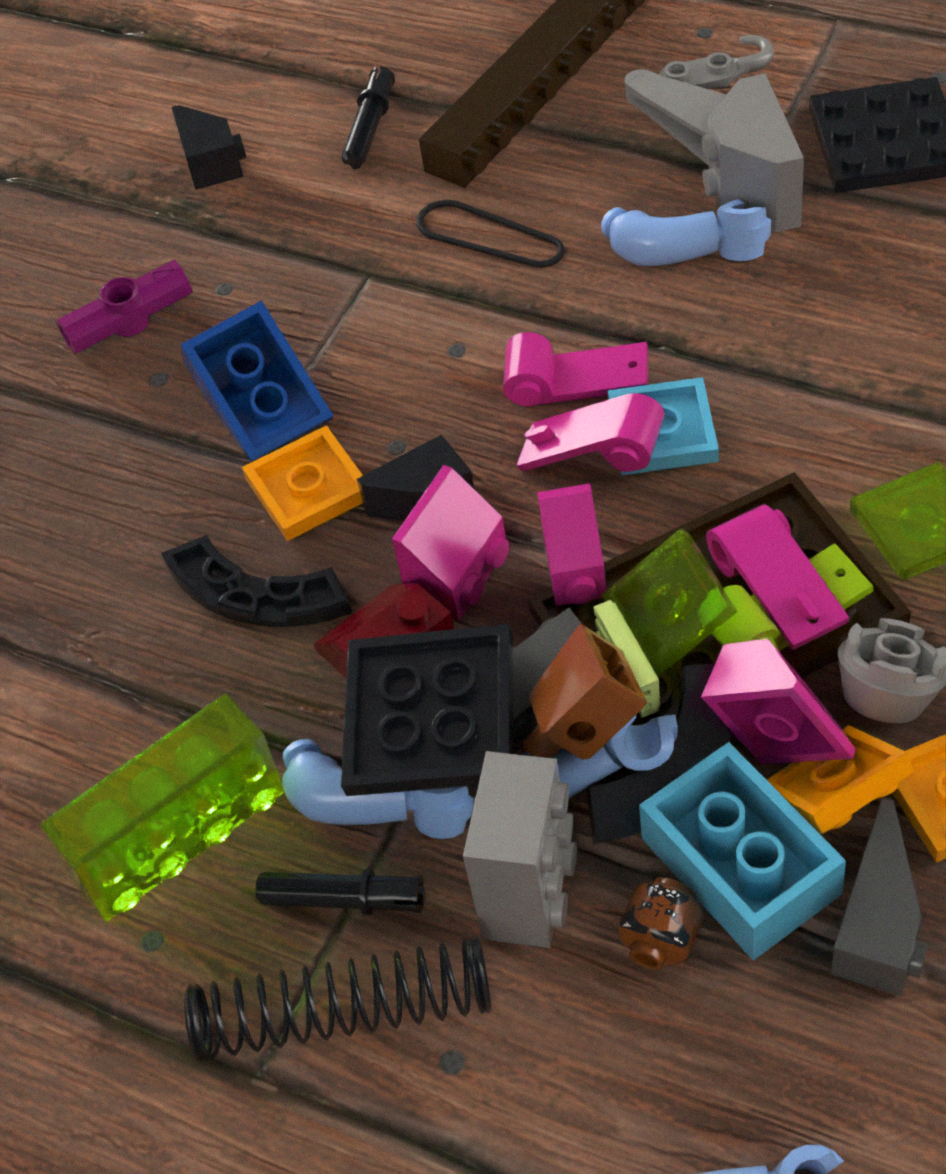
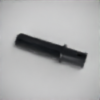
(372, 105)
(341, 891)

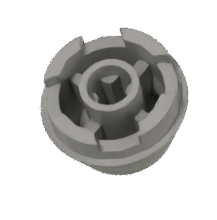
(890, 671)

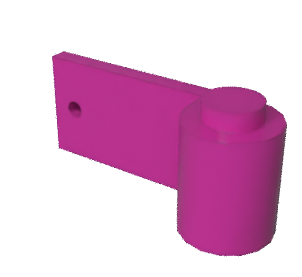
(540, 377)
(619, 428)
(777, 573)

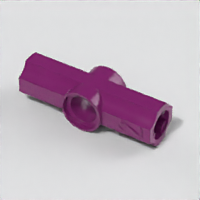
(124, 306)

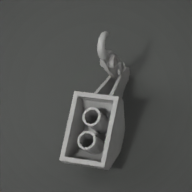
(734, 133)

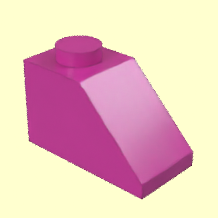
(572, 544)

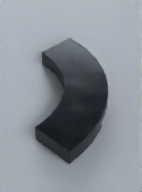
(251, 599)
(700, 733)

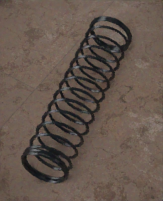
(201, 1040)

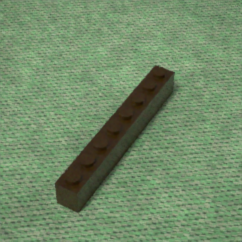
(518, 86)

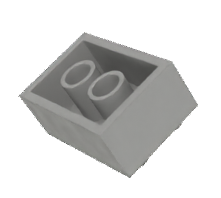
(520, 849)

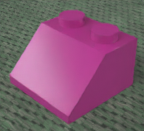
(451, 542)
(772, 707)

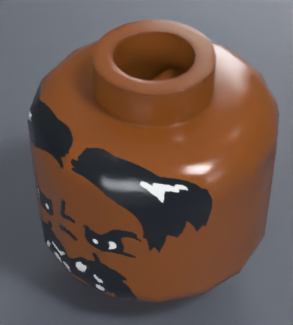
(660, 923)

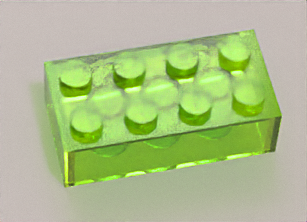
(164, 807)

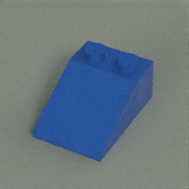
(255, 382)

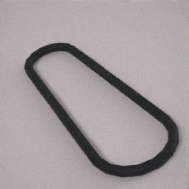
(536, 263)

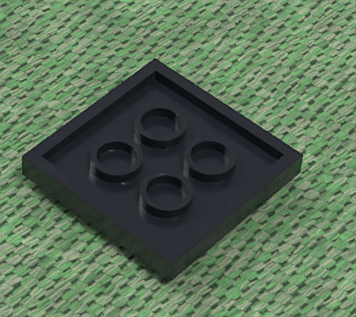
(882, 133)
(426, 709)

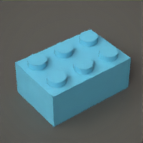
(742, 850)

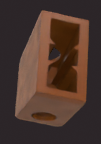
(583, 698)

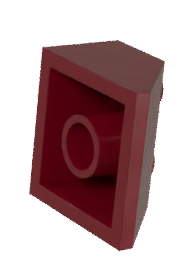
(393, 612)

